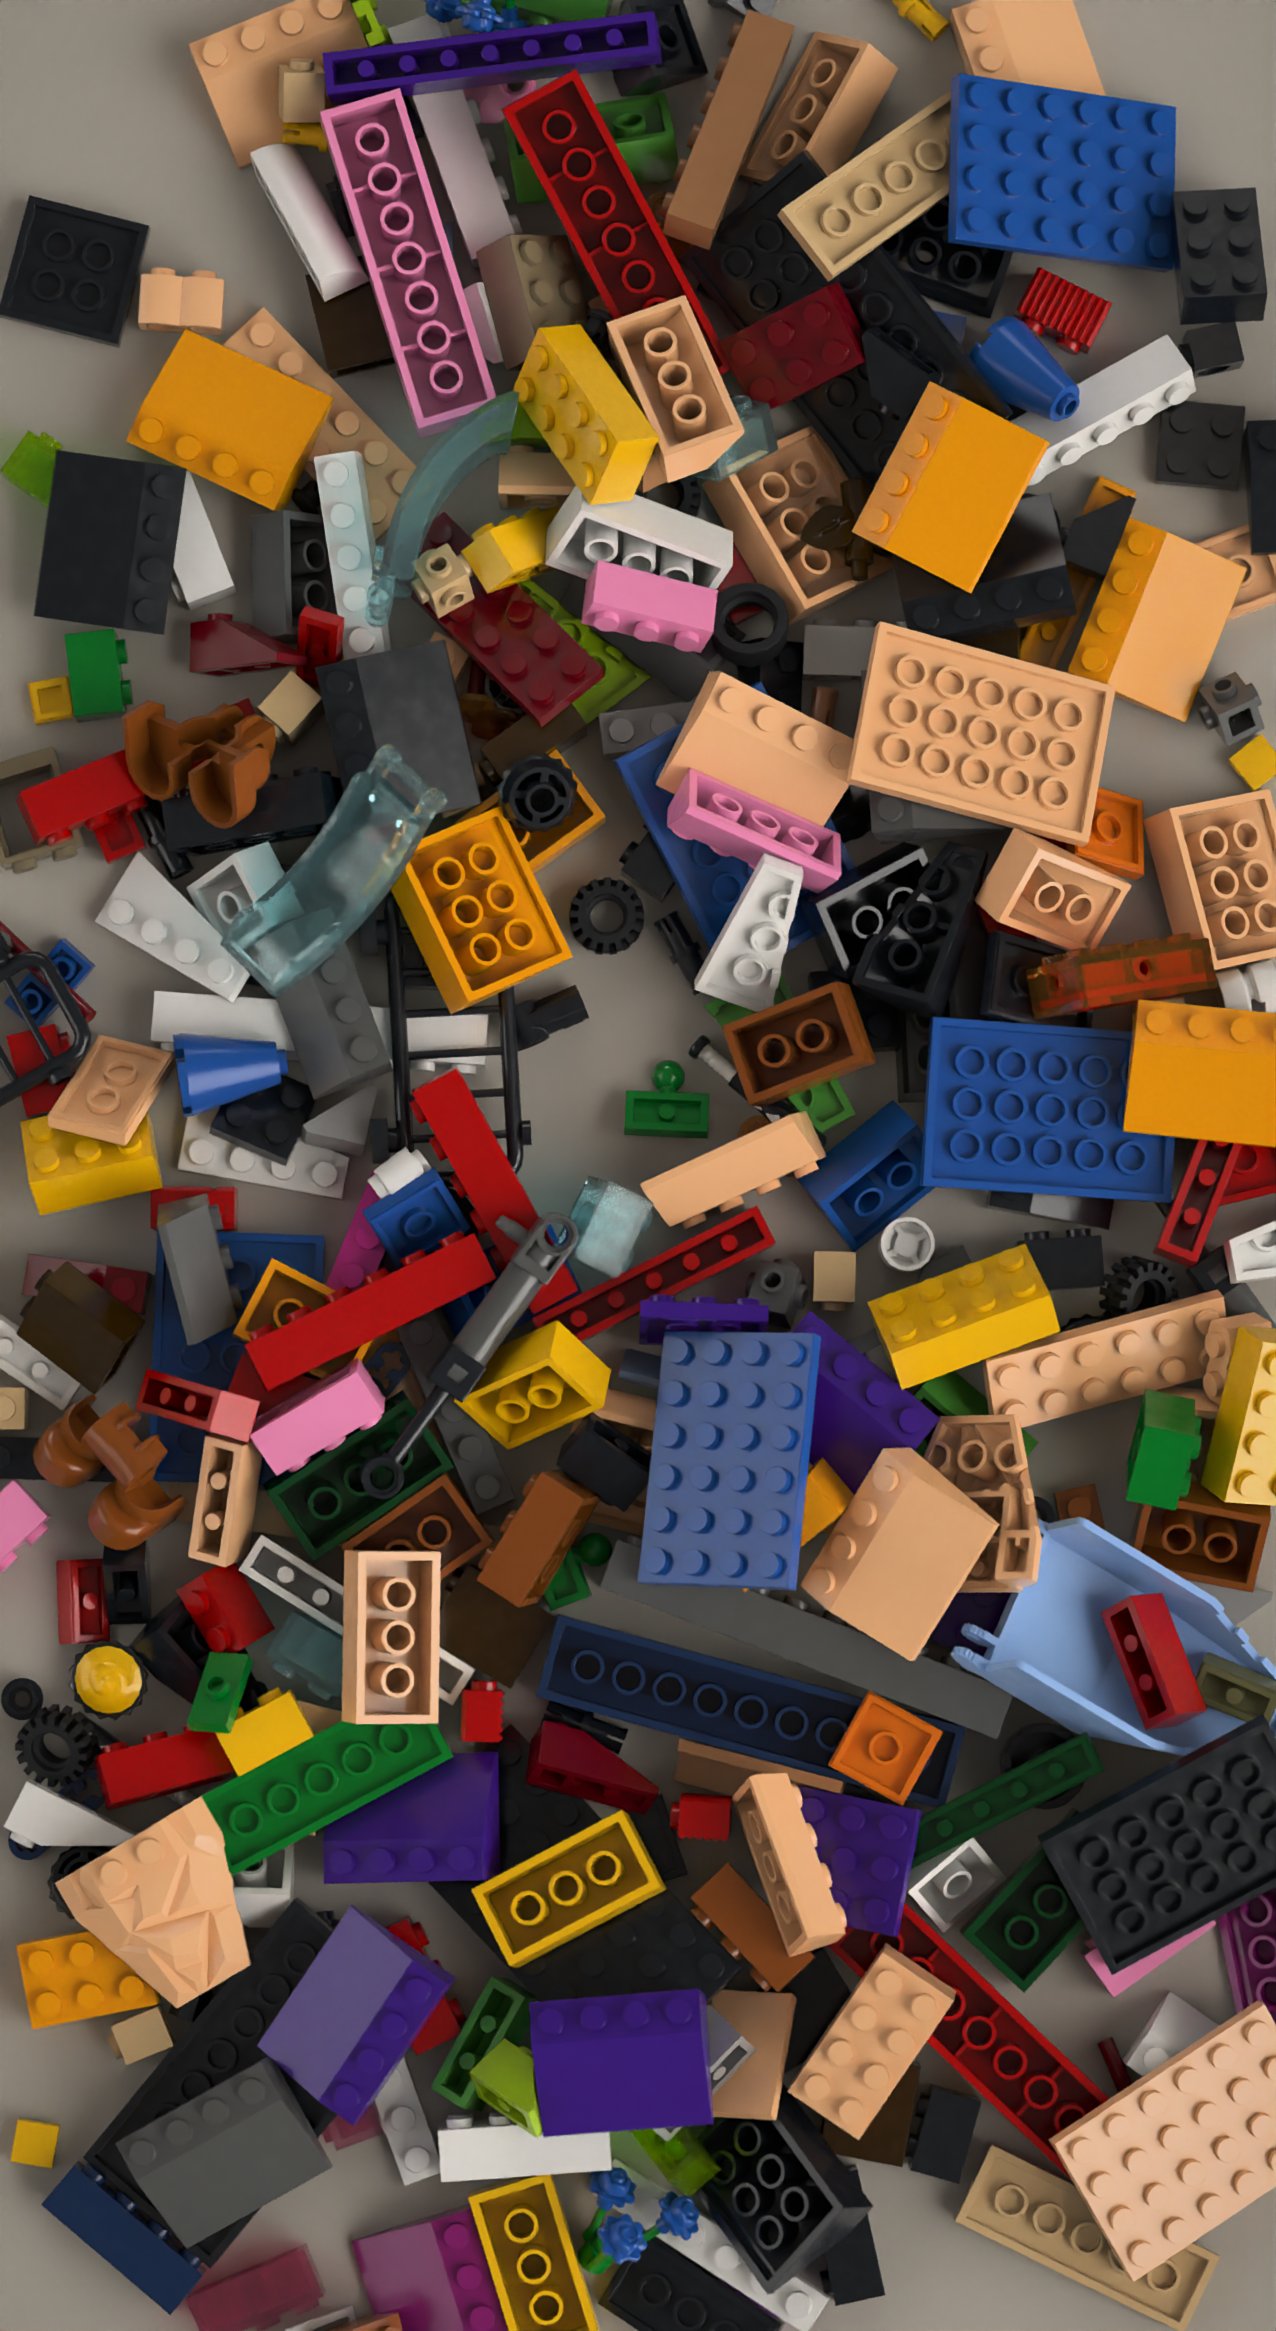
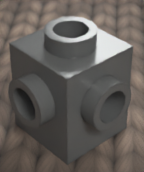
(1231, 708)
(779, 1287)

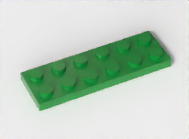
(319, 1784)

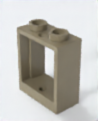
(19, 769)

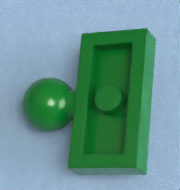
(667, 1111)
(570, 1582)

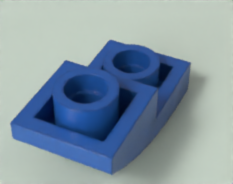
(37, 997)

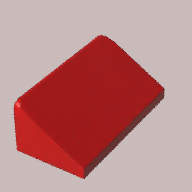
(81, 1601)

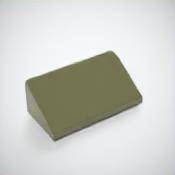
(1236, 1689)

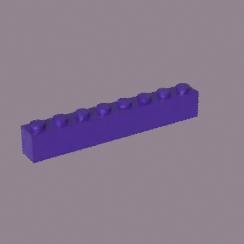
(493, 57)

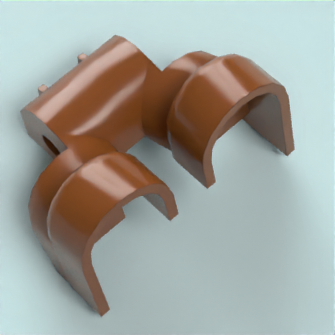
(222, 787)
(78, 1448)

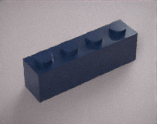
(124, 2236)

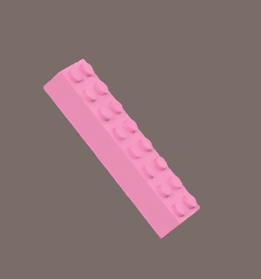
(408, 260)

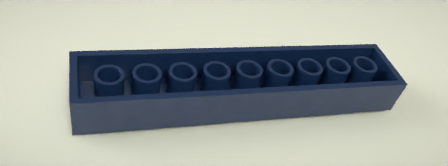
(719, 1702)

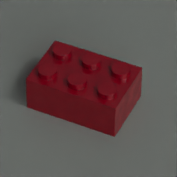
(796, 348)

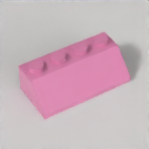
(749, 827)

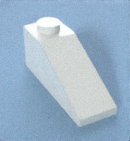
(198, 558)
(56, 1820)

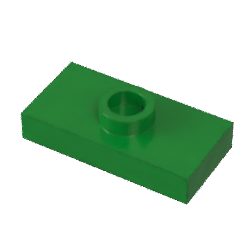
(220, 1692)

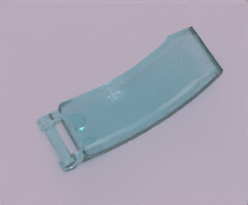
(451, 459)
(337, 877)

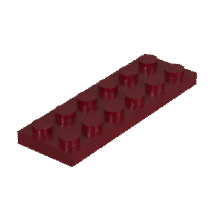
(514, 639)

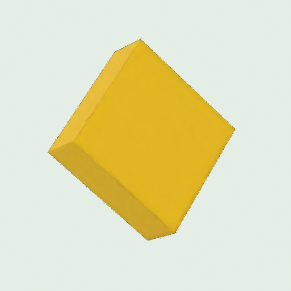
(51, 700)
(1255, 763)
(35, 2143)

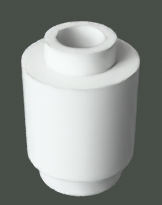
(398, 1172)

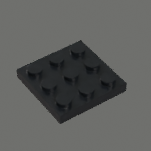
(74, 271)

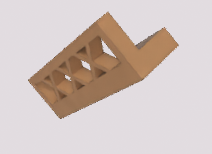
(727, 1771)

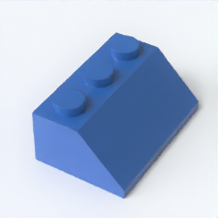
(869, 1176)

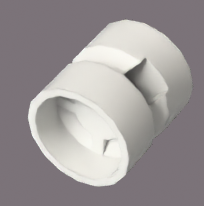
(1248, 989)
(906, 1245)

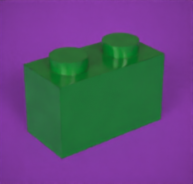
(97, 675)

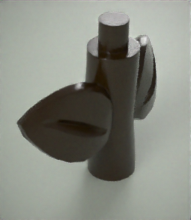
(832, 527)

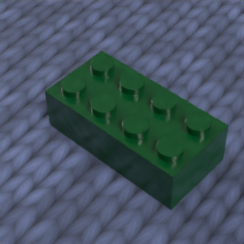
(326, 1498)
(1026, 1920)

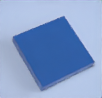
(416, 1217)

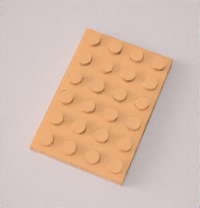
(981, 734)
(1180, 2144)

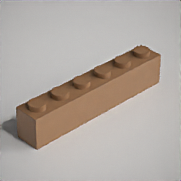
(727, 130)

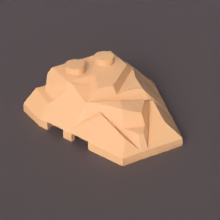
(990, 1466)
(165, 1904)

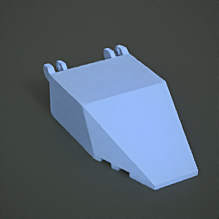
(1060, 1656)

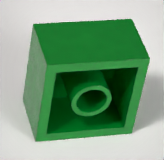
(1162, 1450)

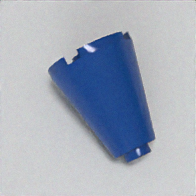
(1025, 371)
(224, 1069)

